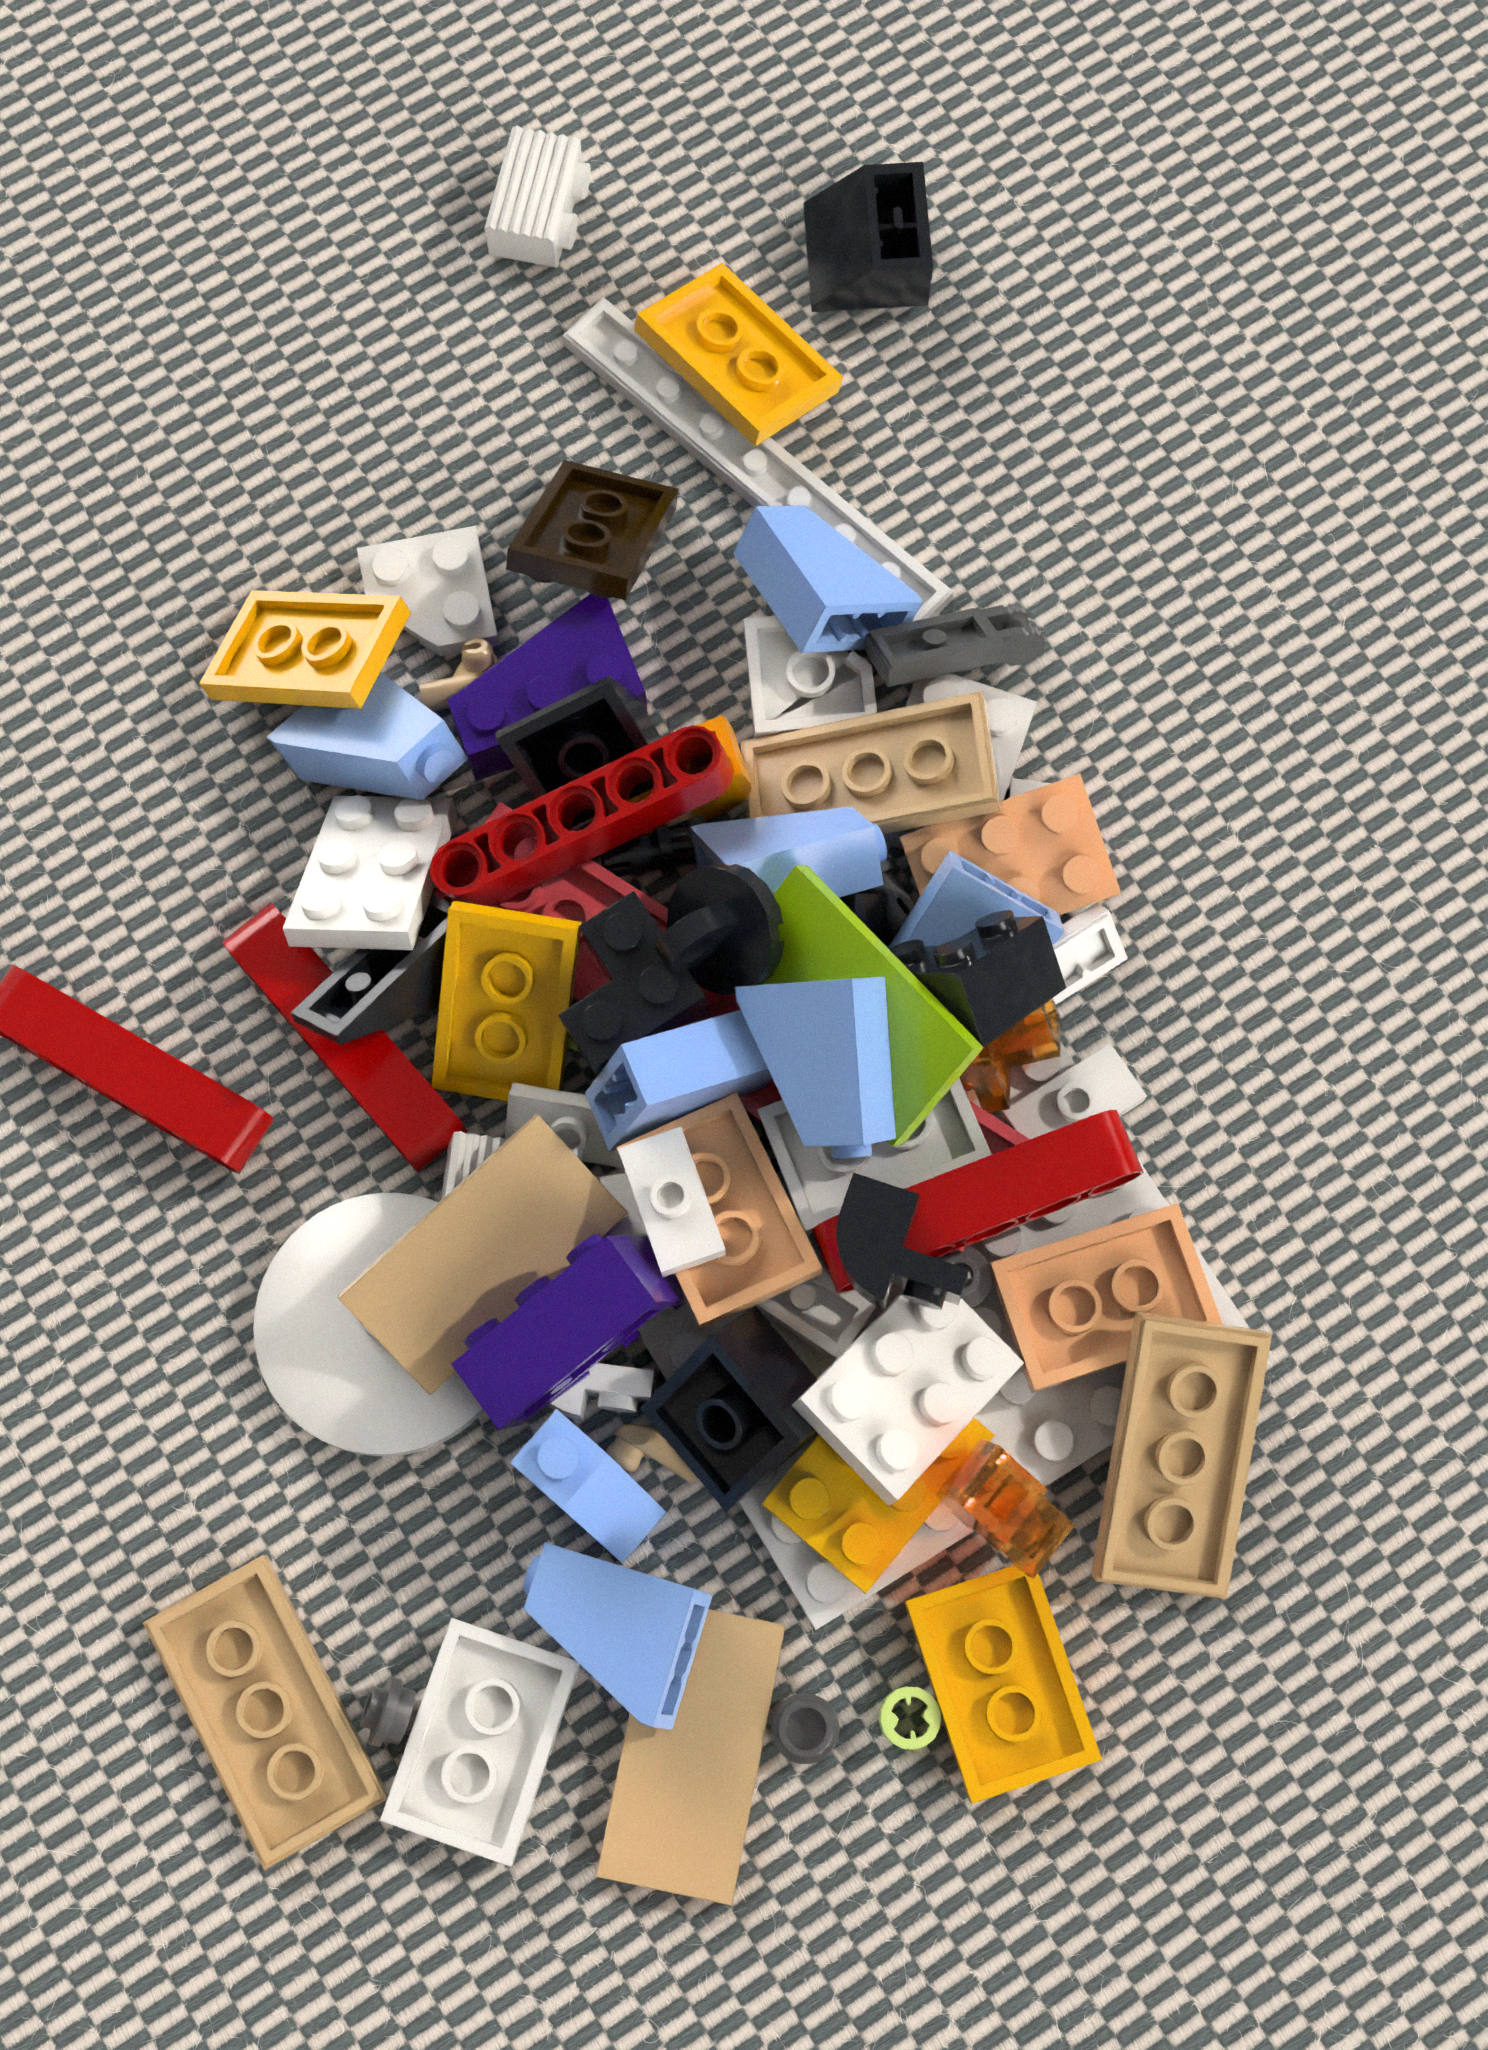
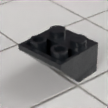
(870, 240)

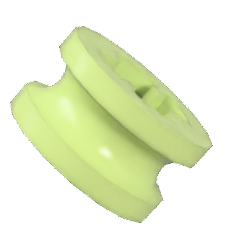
(930, 1714)

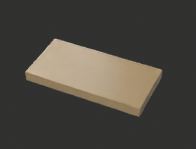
(891, 766)
(480, 1251)
(1181, 1455)
(266, 1711)
(690, 1789)

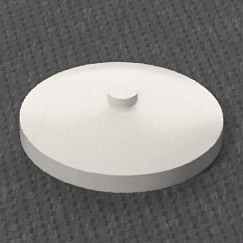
(324, 1361)

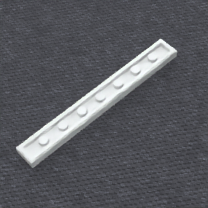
(759, 474)

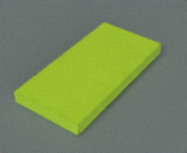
(831, 944)

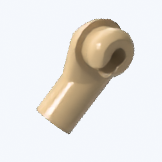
(476, 659)
(639, 1440)

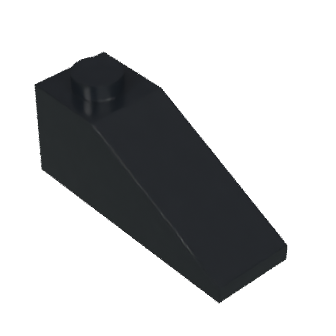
(380, 985)

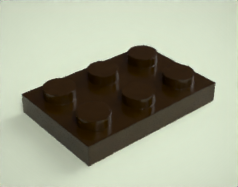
(592, 530)

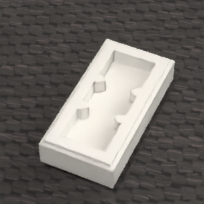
(1087, 949)
(1084, 1090)
(566, 1115)
(672, 1201)

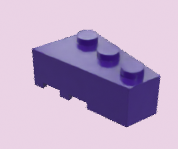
(549, 666)
(565, 1327)

